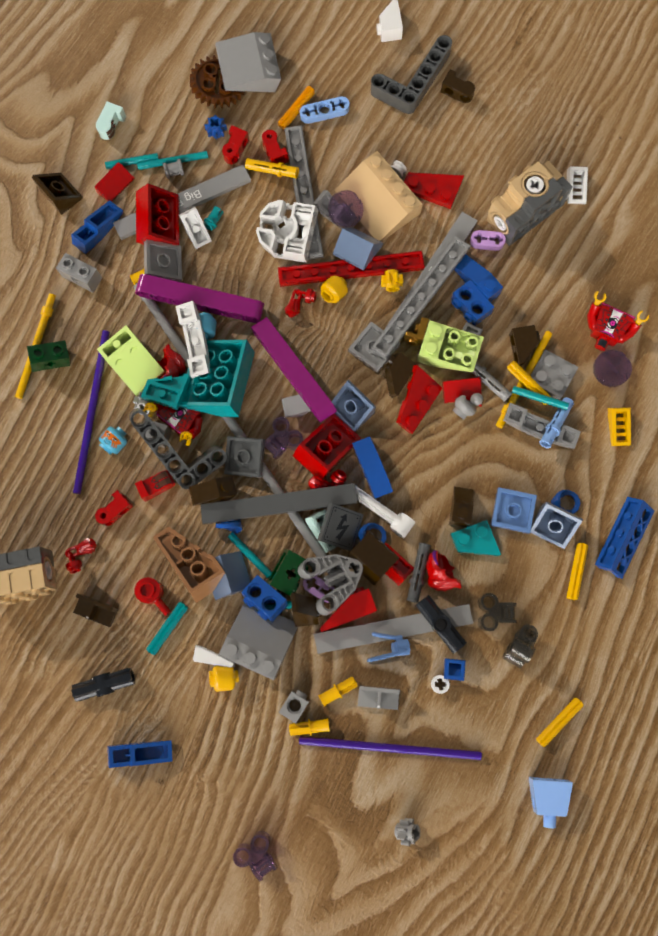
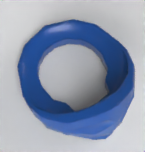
(556, 500)
(234, 526)
(368, 526)

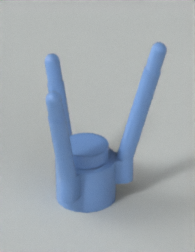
(399, 648)

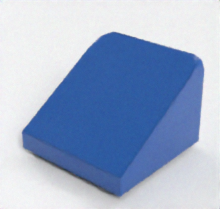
(454, 669)

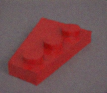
(435, 187)
(419, 398)

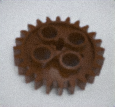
(204, 81)

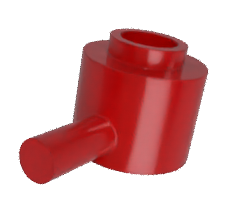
(150, 592)

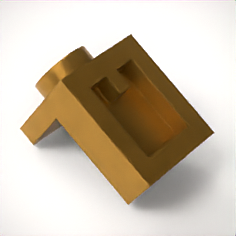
(417, 337)

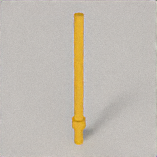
(46, 312)
(529, 369)

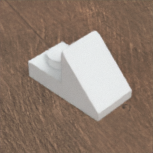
(195, 227)

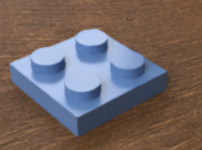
(513, 510)

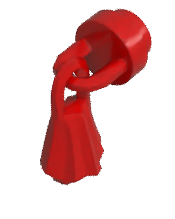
(293, 306)
(337, 476)
(85, 547)

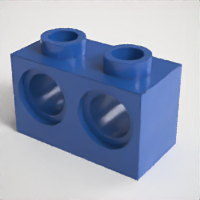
(476, 301)
(267, 596)

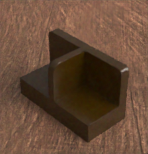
(95, 610)

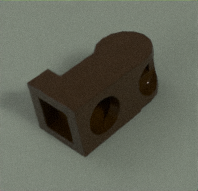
(457, 88)

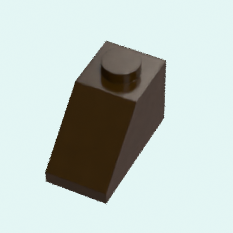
(523, 342)
(398, 373)
(213, 491)
(461, 507)
(304, 610)

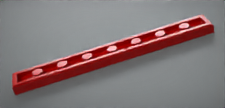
(324, 270)

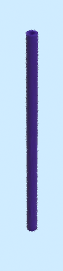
(90, 417)
(393, 748)

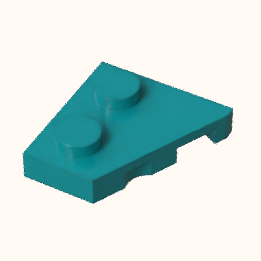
(166, 391)
(476, 540)

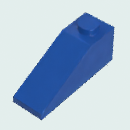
(482, 278)

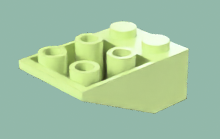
(449, 348)
(130, 360)

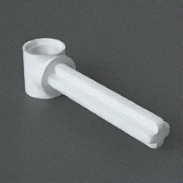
(400, 523)

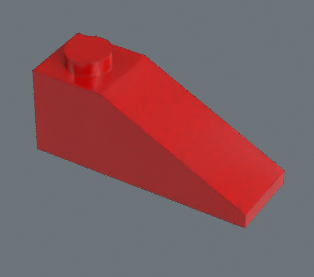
(353, 608)

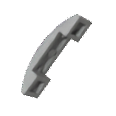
(535, 426)

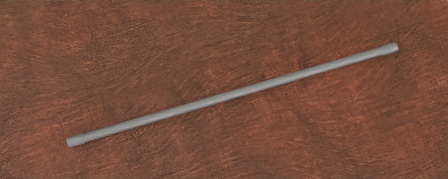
(238, 432)

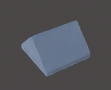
(356, 247)
(353, 406)
(555, 524)
(235, 576)

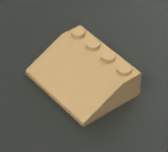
(384, 195)

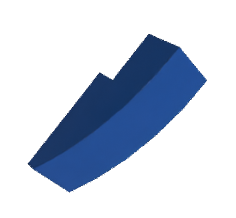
(96, 227)
(372, 467)
(139, 753)

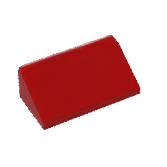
(114, 182)
(456, 388)
(400, 570)

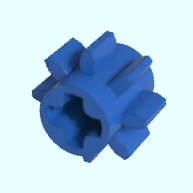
(215, 127)

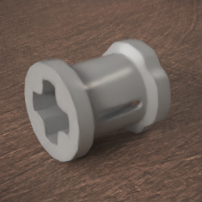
(173, 169)

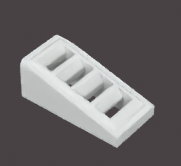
(583, 171)
(207, 656)

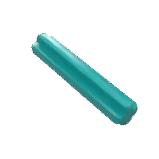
(167, 628)

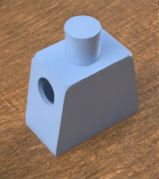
(550, 798)

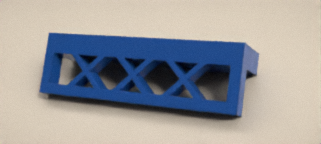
(623, 534)

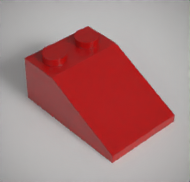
(326, 446)

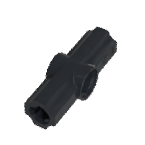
(449, 634)
(103, 684)

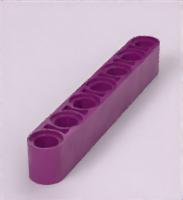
(204, 298)
(293, 369)

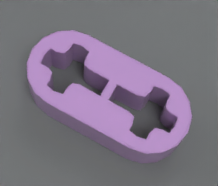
(487, 240)
(317, 592)

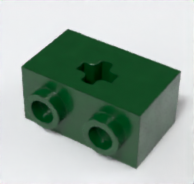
(48, 356)
(279, 578)

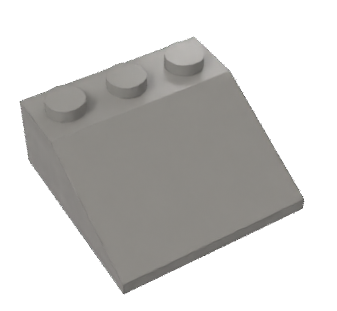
(249, 63)
(258, 643)

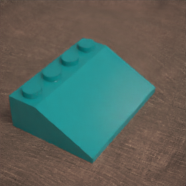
(224, 387)

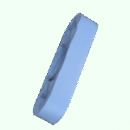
(324, 116)

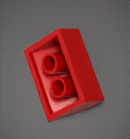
(157, 215)

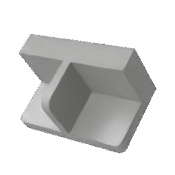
(378, 697)

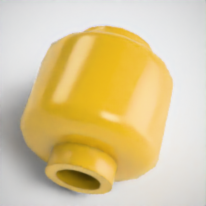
(334, 289)
(223, 678)

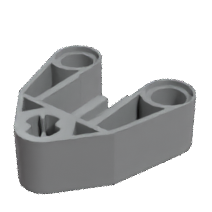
(326, 563)

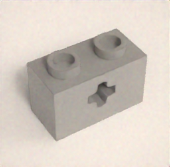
(79, 272)

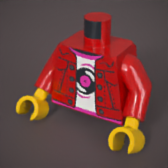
(611, 324)
(183, 421)

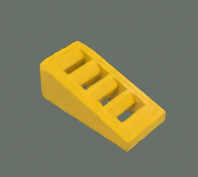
(626, 412)

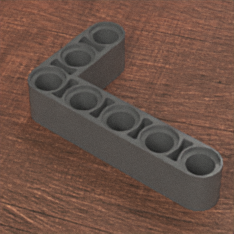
(384, 87)
(171, 454)

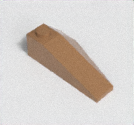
(194, 567)

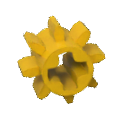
(392, 280)

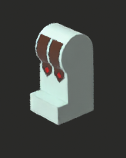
(109, 119)

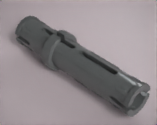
(413, 596)

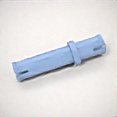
(554, 427)

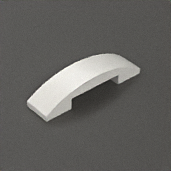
(195, 339)

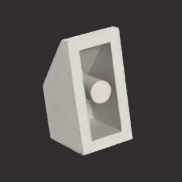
(390, 23)

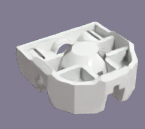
(294, 248)

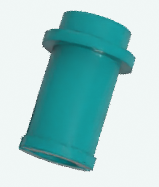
(213, 218)

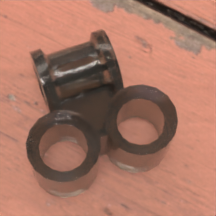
(499, 612)
(522, 646)

